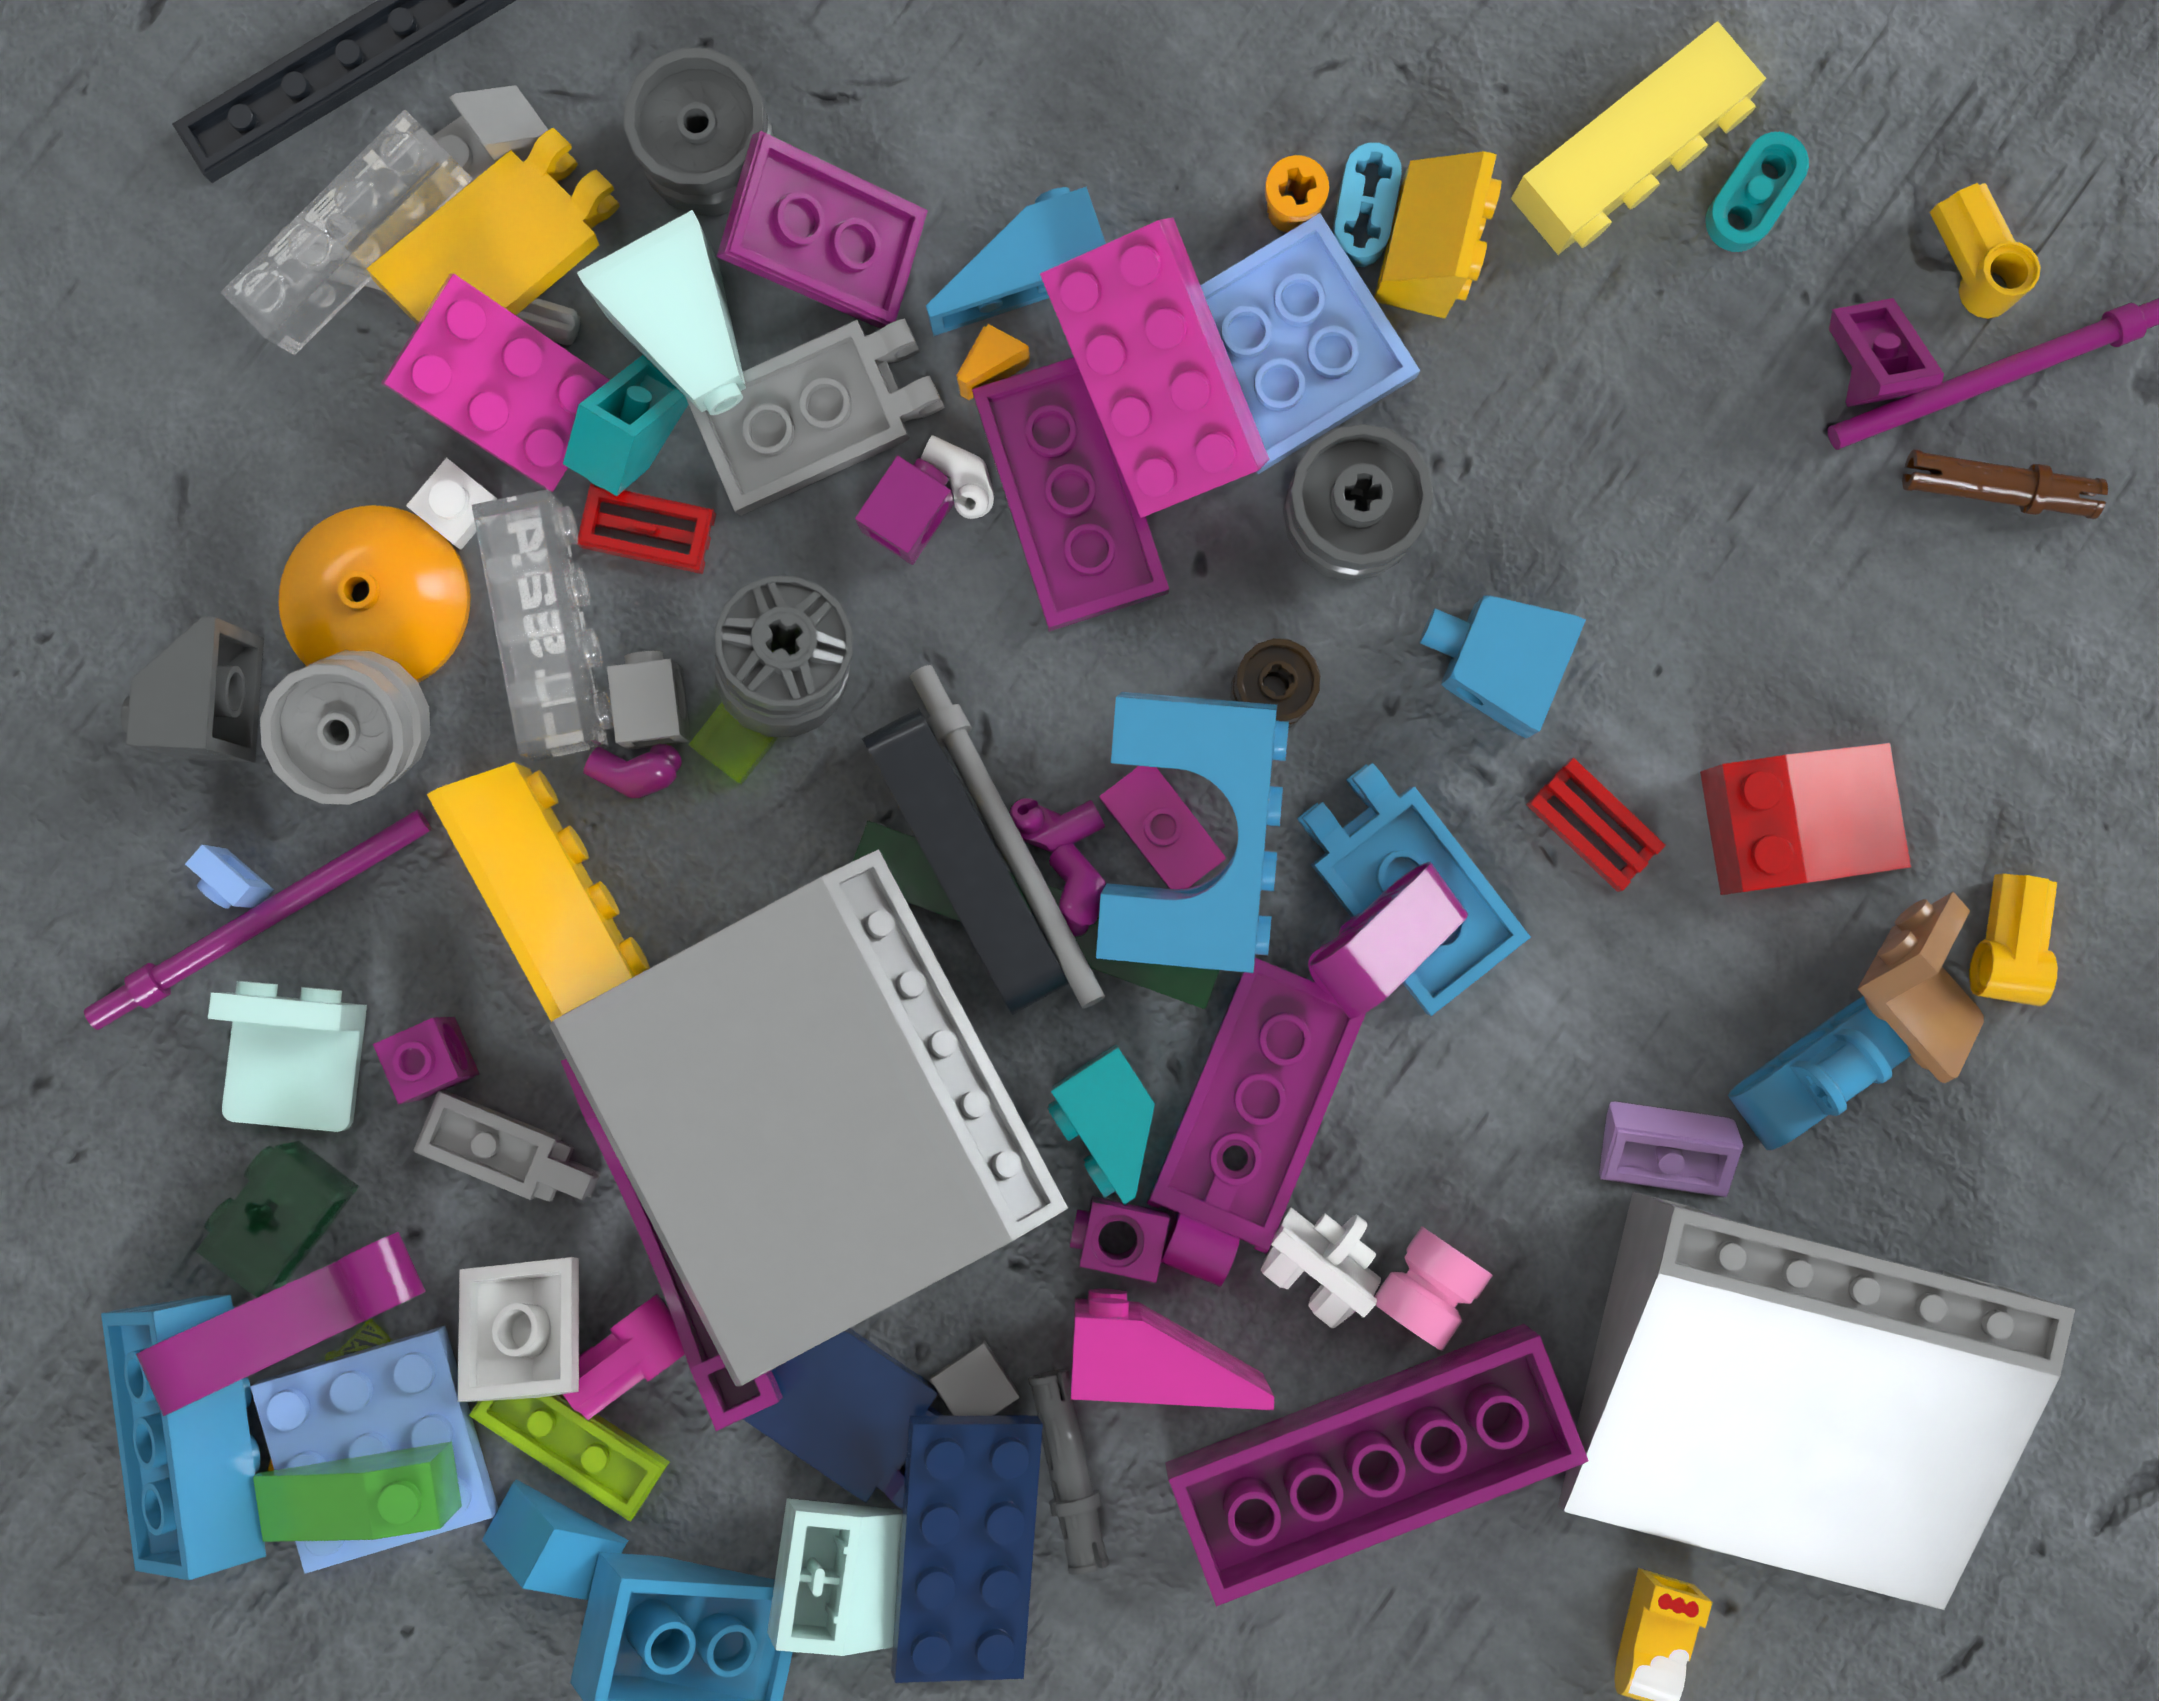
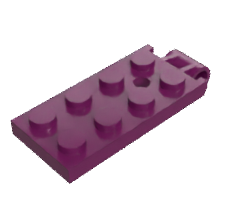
(1258, 1091)

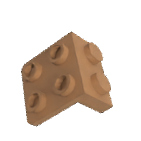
(1917, 994)

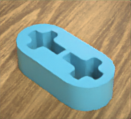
(1379, 207)

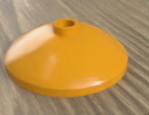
(414, 598)

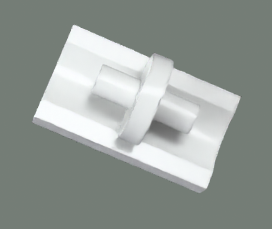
(1331, 1257)

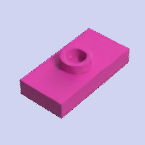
(1162, 827)

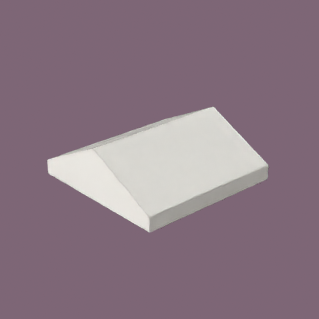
(519, 1330)

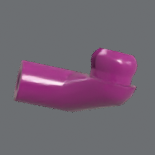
(638, 776)
(1050, 829)

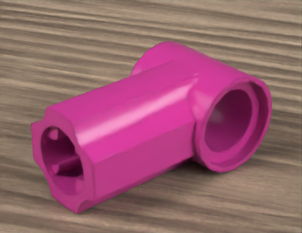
(636, 1350)

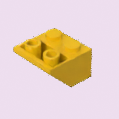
(1438, 232)

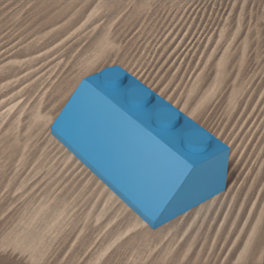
(186, 1470)

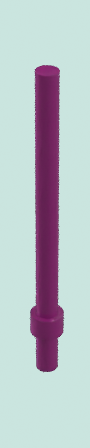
(2115, 328)
(153, 983)

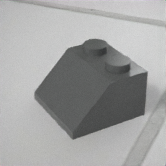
(199, 696)

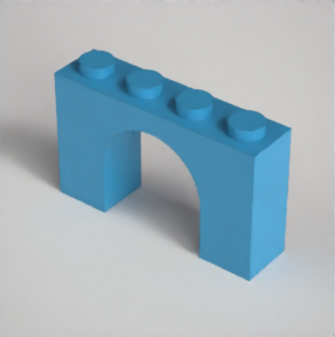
(1220, 919)

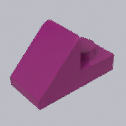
(1883, 353)

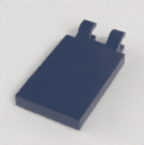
(848, 1413)

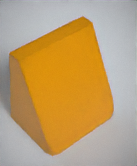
(991, 359)

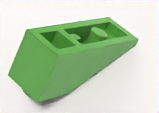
(360, 1496)

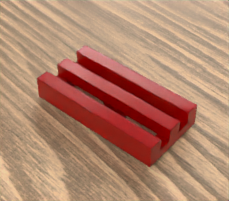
(697, 540)
(1634, 860)

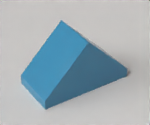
(548, 1543)

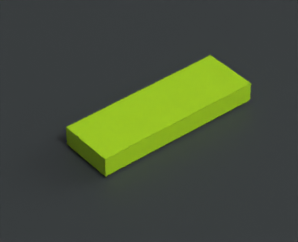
(581, 1450)

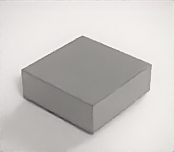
(975, 1383)

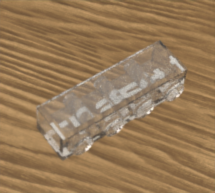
(354, 221)
(542, 626)

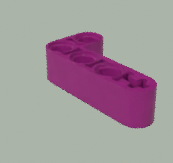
(280, 1323)

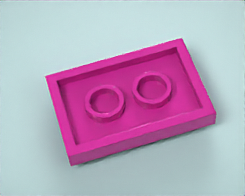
(494, 380)

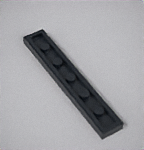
(322, 78)

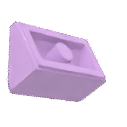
(1670, 1149)

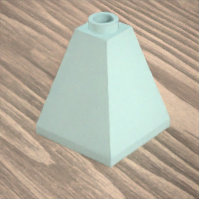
(674, 309)

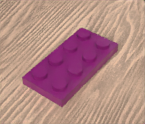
(1068, 496)

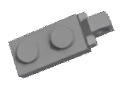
(502, 1150)

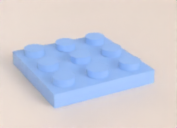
(1305, 338)
(372, 1405)

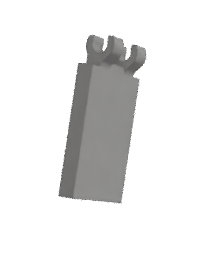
(815, 413)

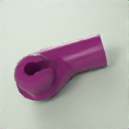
(1082, 889)

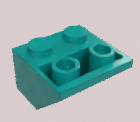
(1112, 1117)

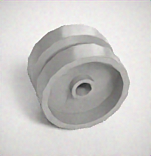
(345, 727)

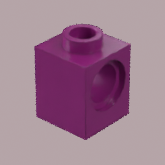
(906, 508)
(426, 1059)
(1145, 1255)

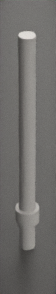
(951, 730)

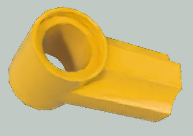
(1984, 245)
(2015, 955)

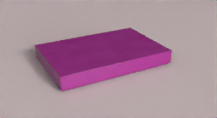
(821, 231)

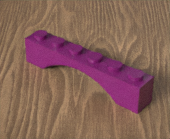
(720, 1395)

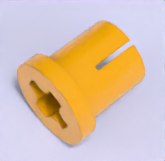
(1307, 182)

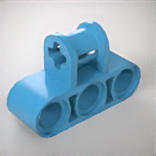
(1818, 1075)

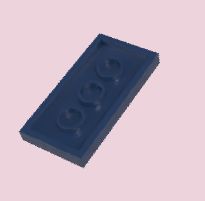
(966, 1548)

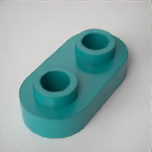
(1754, 195)

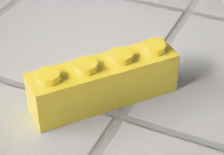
(1638, 139)

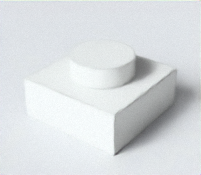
(447, 503)

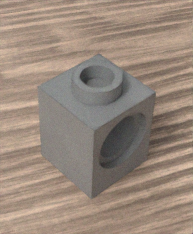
(648, 701)

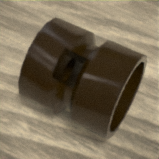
(1279, 675)

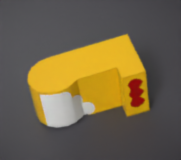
(1659, 1637)

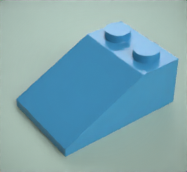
(677, 1634)

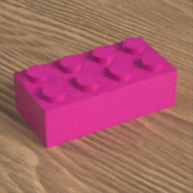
(1155, 367)

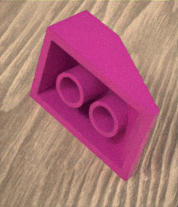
(1142, 1357)

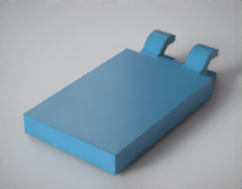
(1387, 844)

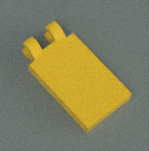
(501, 233)

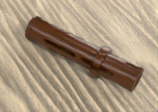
(2029, 488)

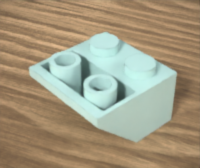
(835, 1578)

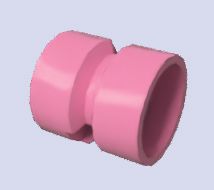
(1431, 1289)

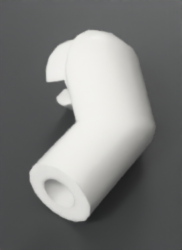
(967, 476)

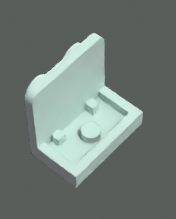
(291, 1056)

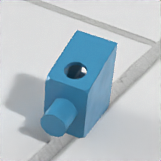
(1505, 658)

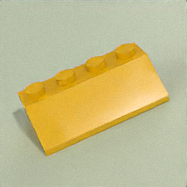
(538, 885)

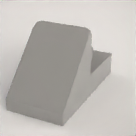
(489, 128)

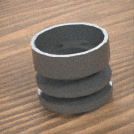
(771, 689)

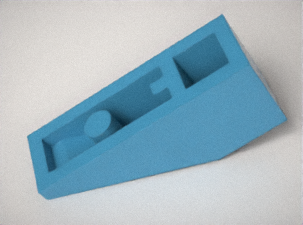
(1009, 267)

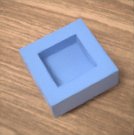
(227, 878)

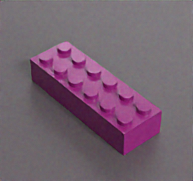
(1375, 1463)

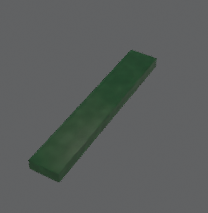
(924, 890)

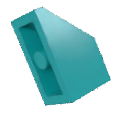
(624, 426)

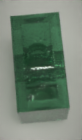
(308, 1199)

